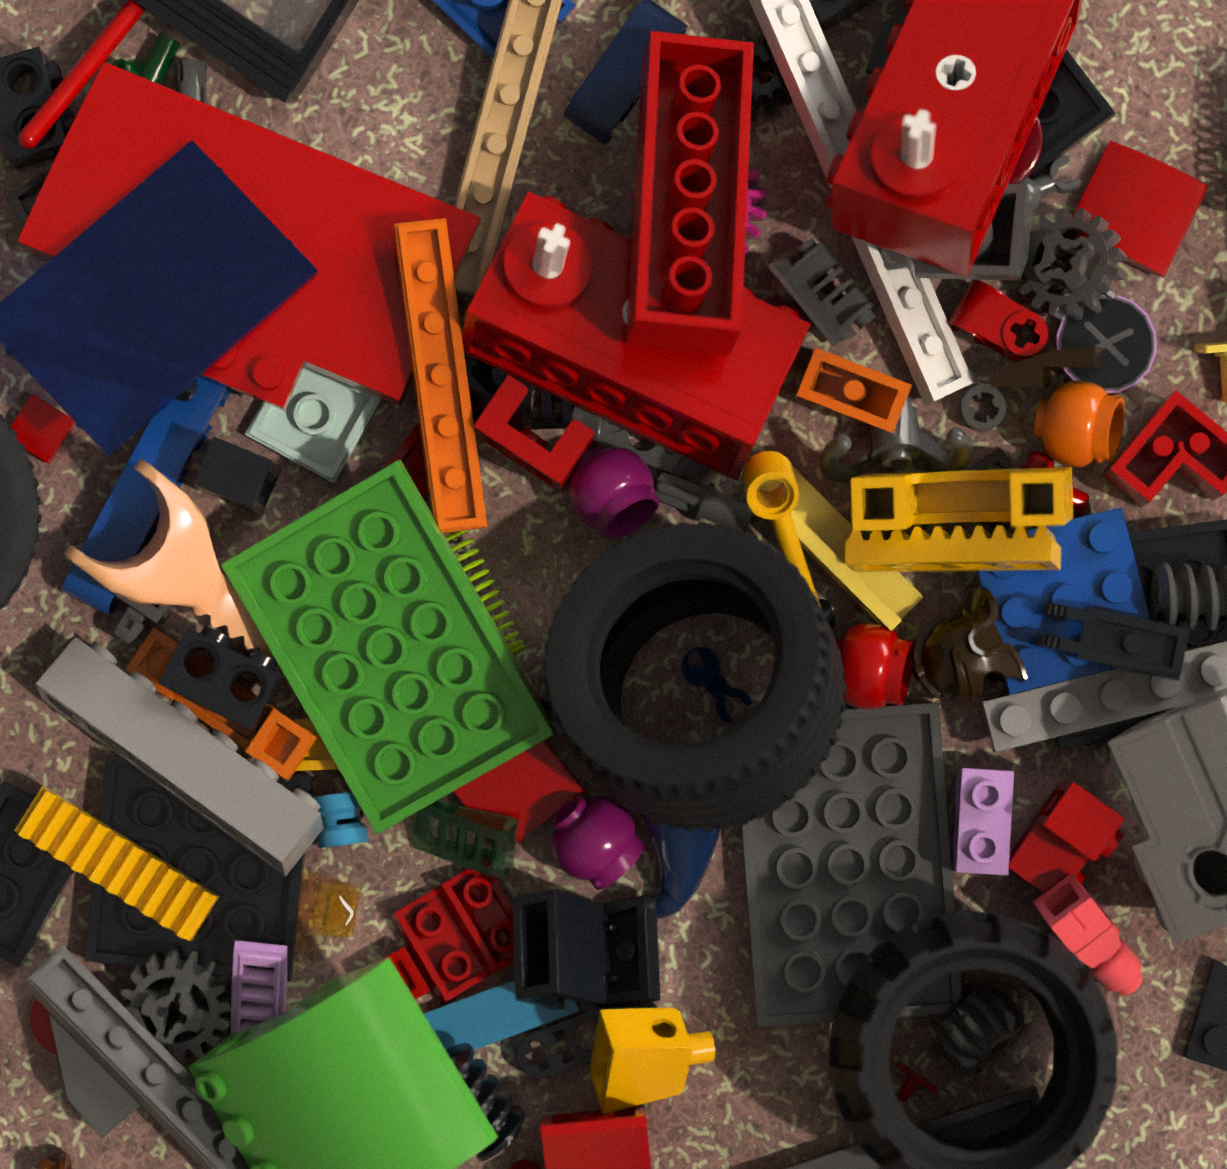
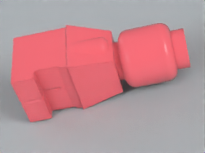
(1090, 935)

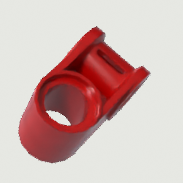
(992, 315)

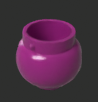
(612, 491)
(595, 840)

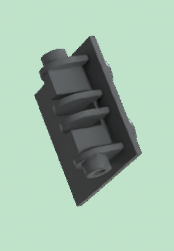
(798, 282)

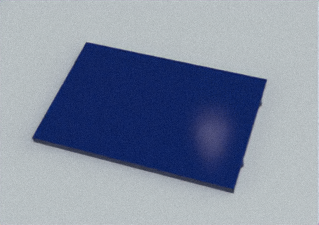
(150, 297)

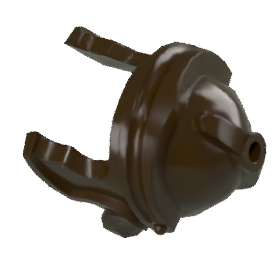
(962, 649)

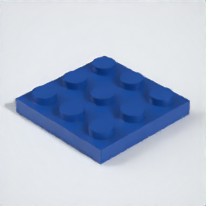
(1094, 573)

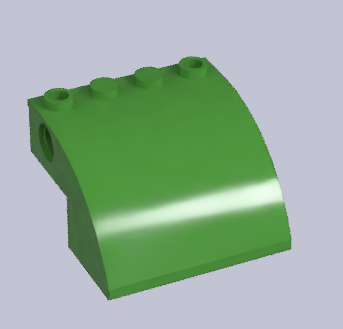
(344, 1084)

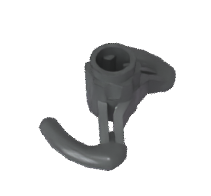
(894, 450)

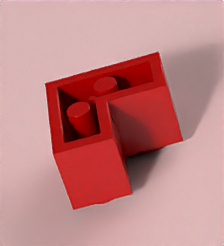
(1171, 441)
(1065, 836)

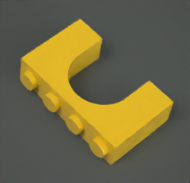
(960, 496)

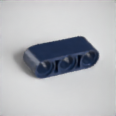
(615, 80)

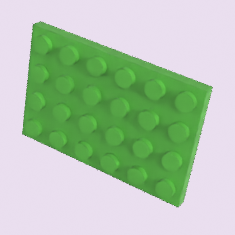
(388, 647)

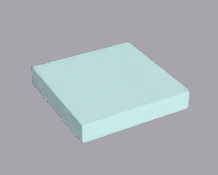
(318, 424)

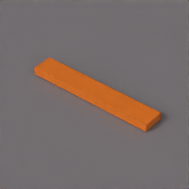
(439, 375)

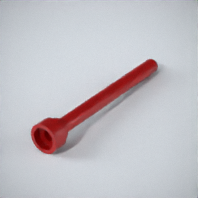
(80, 74)

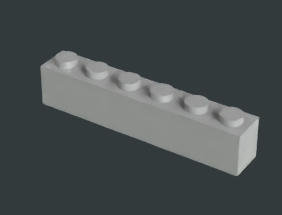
(181, 755)

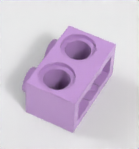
(982, 821)

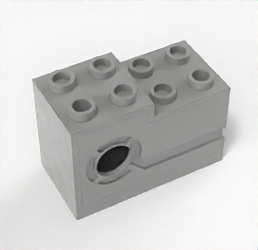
(1180, 796)

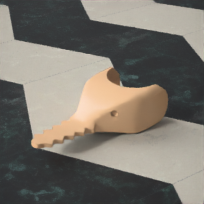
(176, 566)

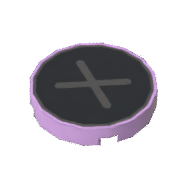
(1125, 340)

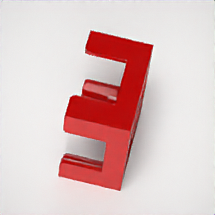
(525, 446)

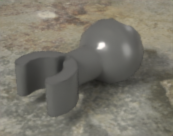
(1045, 185)

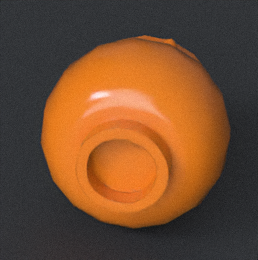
(1080, 424)

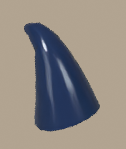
(680, 863)

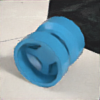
(340, 807)

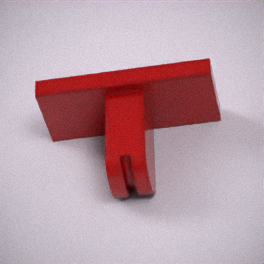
(912, 1082)

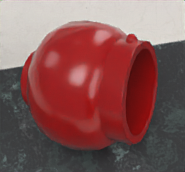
(875, 666)

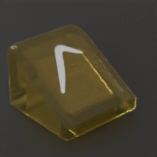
(335, 909)

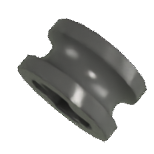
(997, 403)

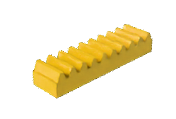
(953, 552)
(116, 863)

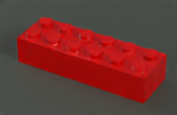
(690, 193)

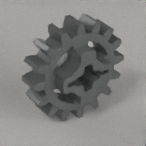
(1092, 264)
(201, 1001)

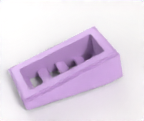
(257, 992)

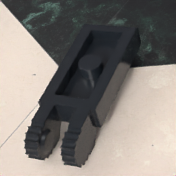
(1119, 641)

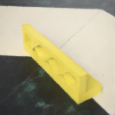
(822, 536)

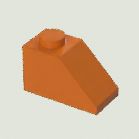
(854, 390)

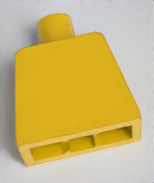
(644, 1056)

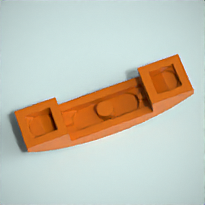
(279, 739)

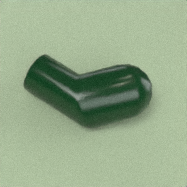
(156, 63)

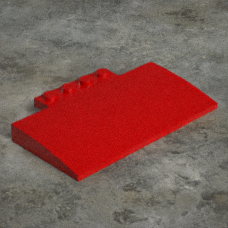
(334, 213)

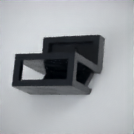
(585, 950)

